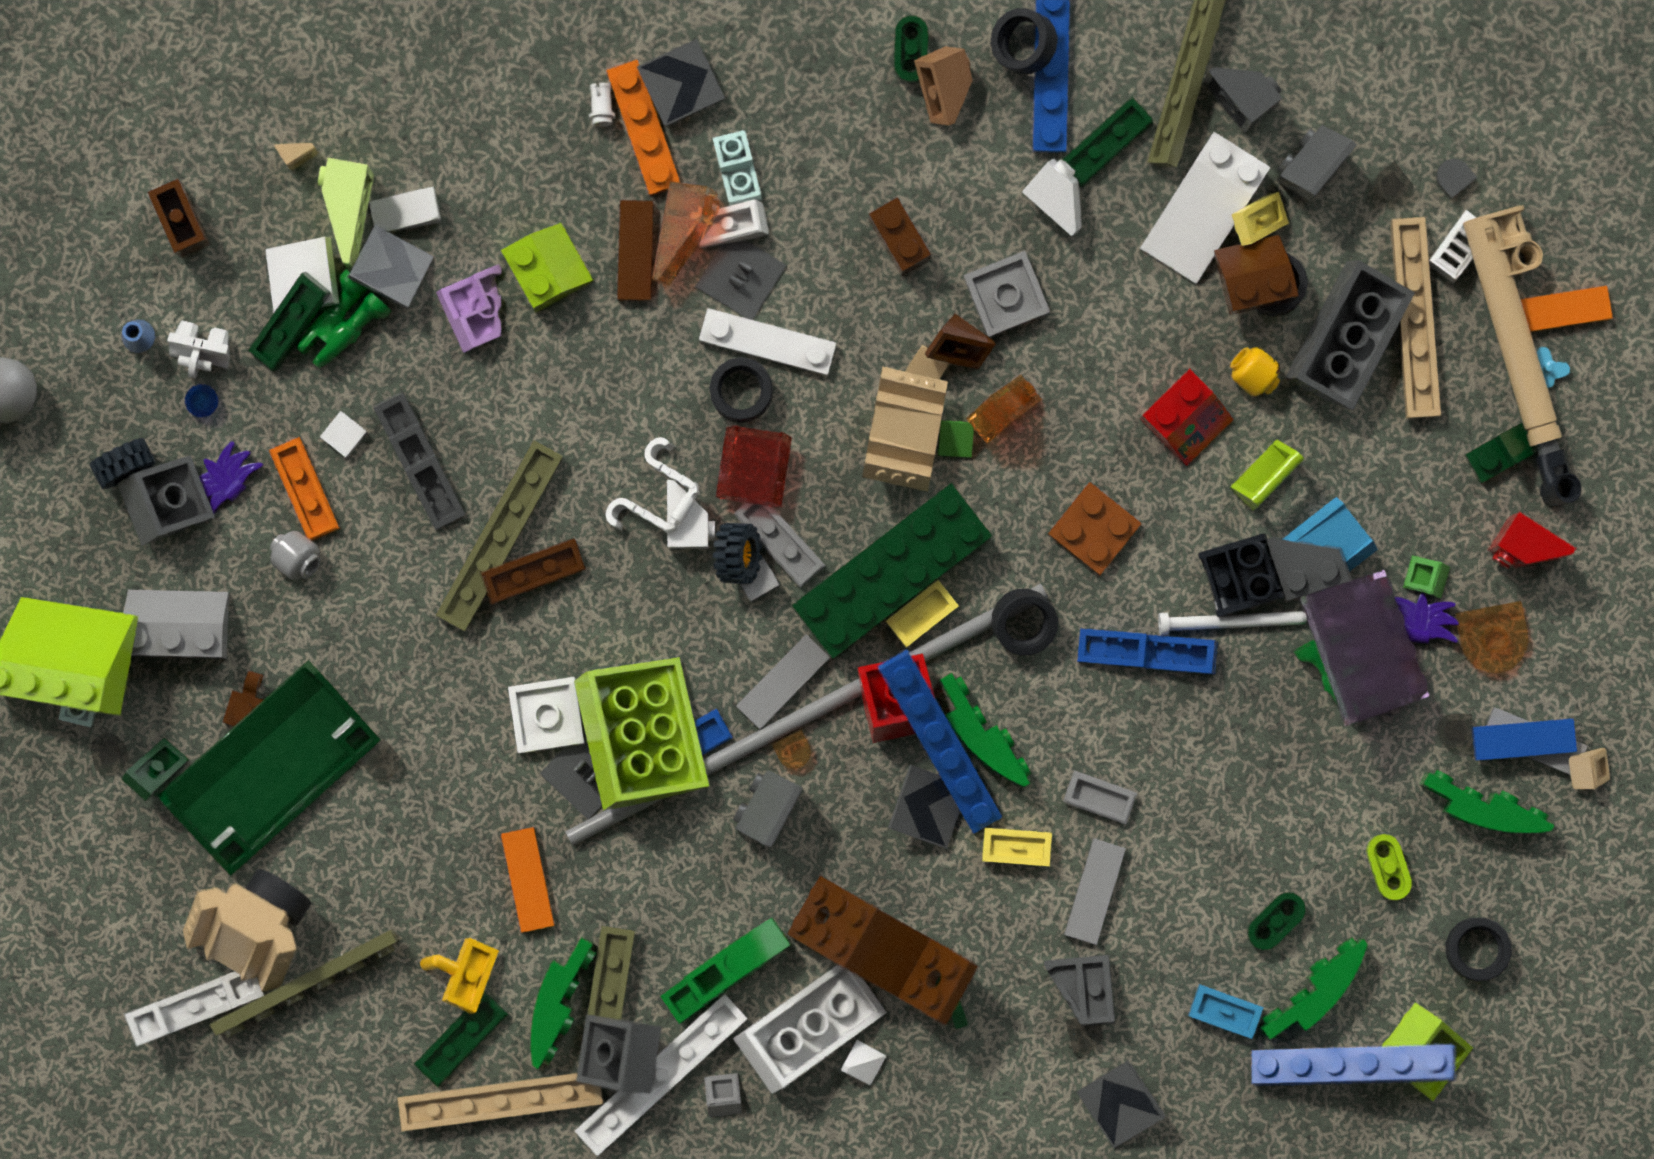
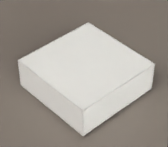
(343, 434)

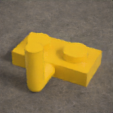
(468, 973)

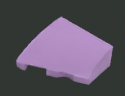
(473, 308)

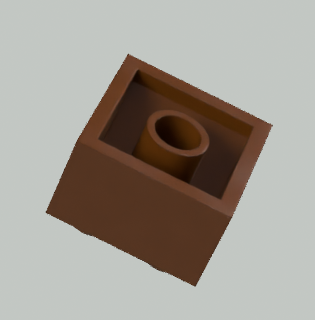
(1255, 275)

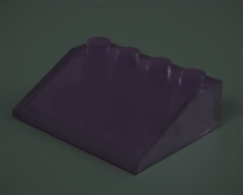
(1365, 647)

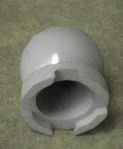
(17, 390)

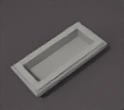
(1100, 797)

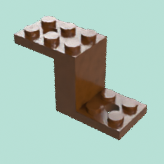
(882, 950)

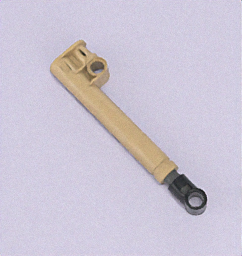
(1495, 251)

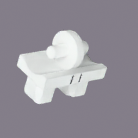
(199, 353)

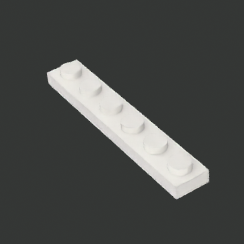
(670, 1068)

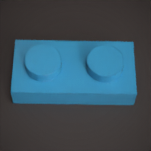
(1225, 1011)

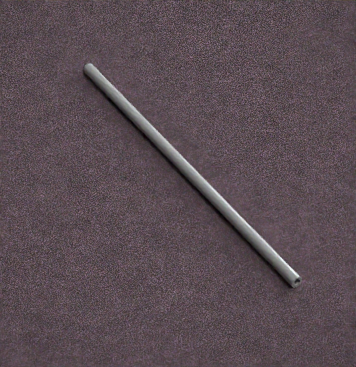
(796, 720)

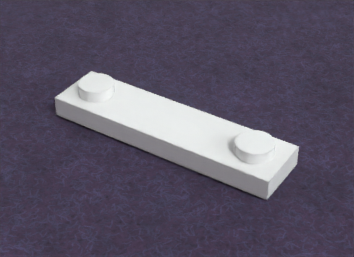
(767, 341)

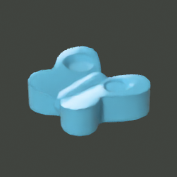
(1551, 369)

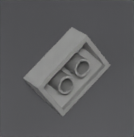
(179, 623)

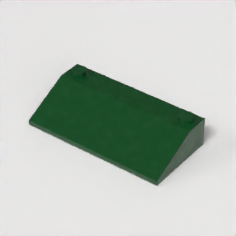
(269, 768)

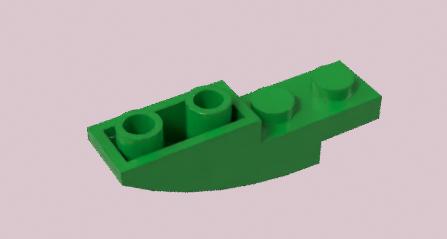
(989, 746)
(1496, 814)
(725, 970)
(1328, 982)
(550, 1014)

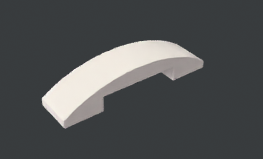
(191, 1007)

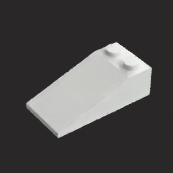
(1202, 207)
(809, 1027)

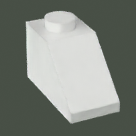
(1057, 194)
(695, 529)

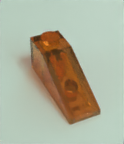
(684, 224)

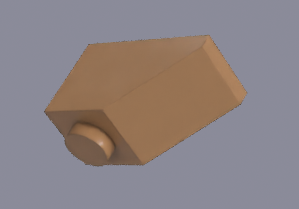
(944, 83)

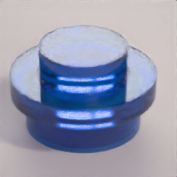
(201, 400)

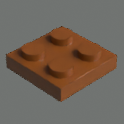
(1094, 528)

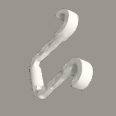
(682, 508)

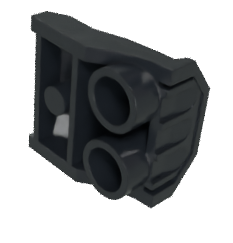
(1235, 573)

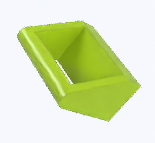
(1266, 474)

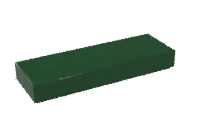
(1108, 140)
(289, 321)
(460, 1040)

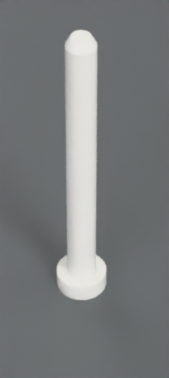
(1228, 621)

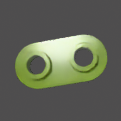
(1389, 866)

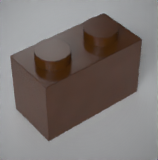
(178, 218)
(899, 236)

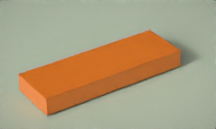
(1567, 308)
(304, 489)
(527, 879)

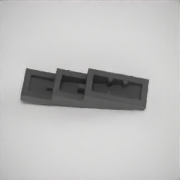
(418, 460)

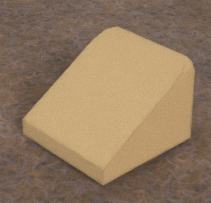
(296, 153)
(927, 367)
(1589, 769)

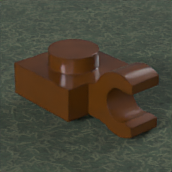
(243, 702)

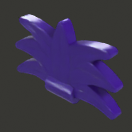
(227, 477)
(1425, 620)

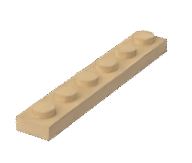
(1417, 323)
(496, 1101)

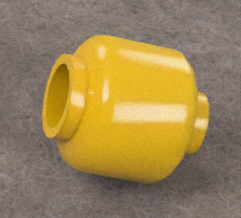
(1255, 371)

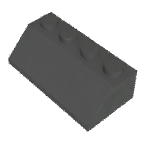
(1350, 334)

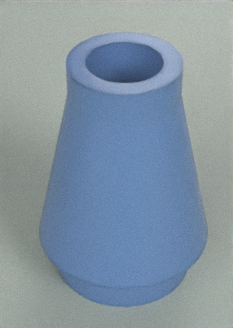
(144, 339)

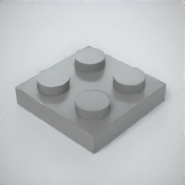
(1006, 294)

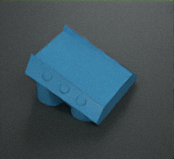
(1336, 527)

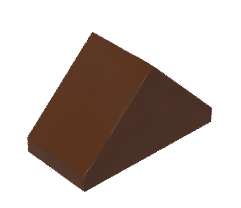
(960, 344)

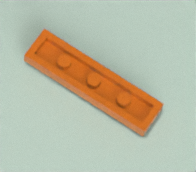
(643, 127)

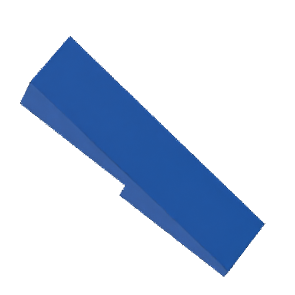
(1148, 651)

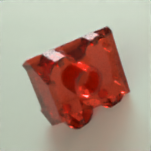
(754, 466)

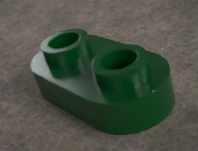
(907, 49)
(1276, 921)

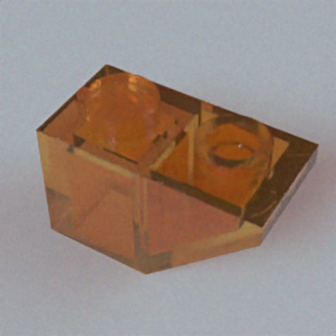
(1004, 408)

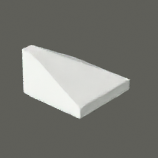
(863, 1062)

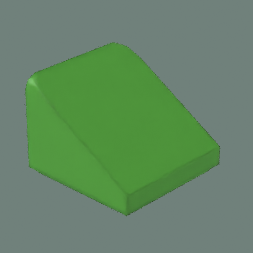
(955, 439)
(1426, 576)

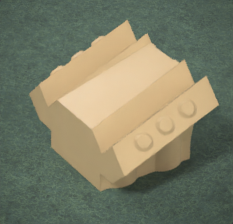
(905, 429)
(242, 934)

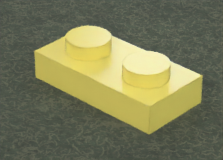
(1260, 218)
(922, 613)
(1016, 847)

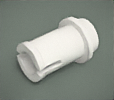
(601, 105)

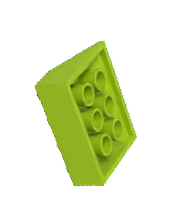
(67, 655)
(640, 732)

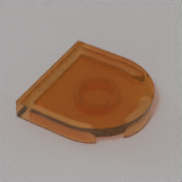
(1493, 636)

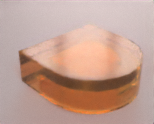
(793, 750)

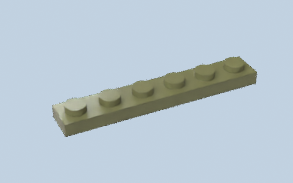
(1186, 83)
(500, 534)
(293, 990)

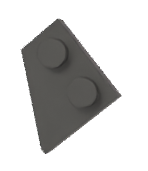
(1307, 567)
(1085, 987)

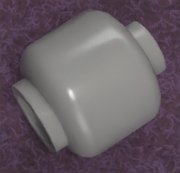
(295, 555)

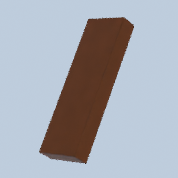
(635, 250)
(532, 571)

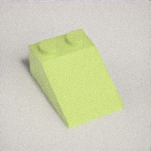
(347, 197)

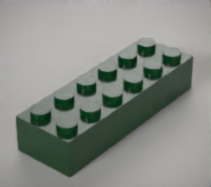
(891, 571)

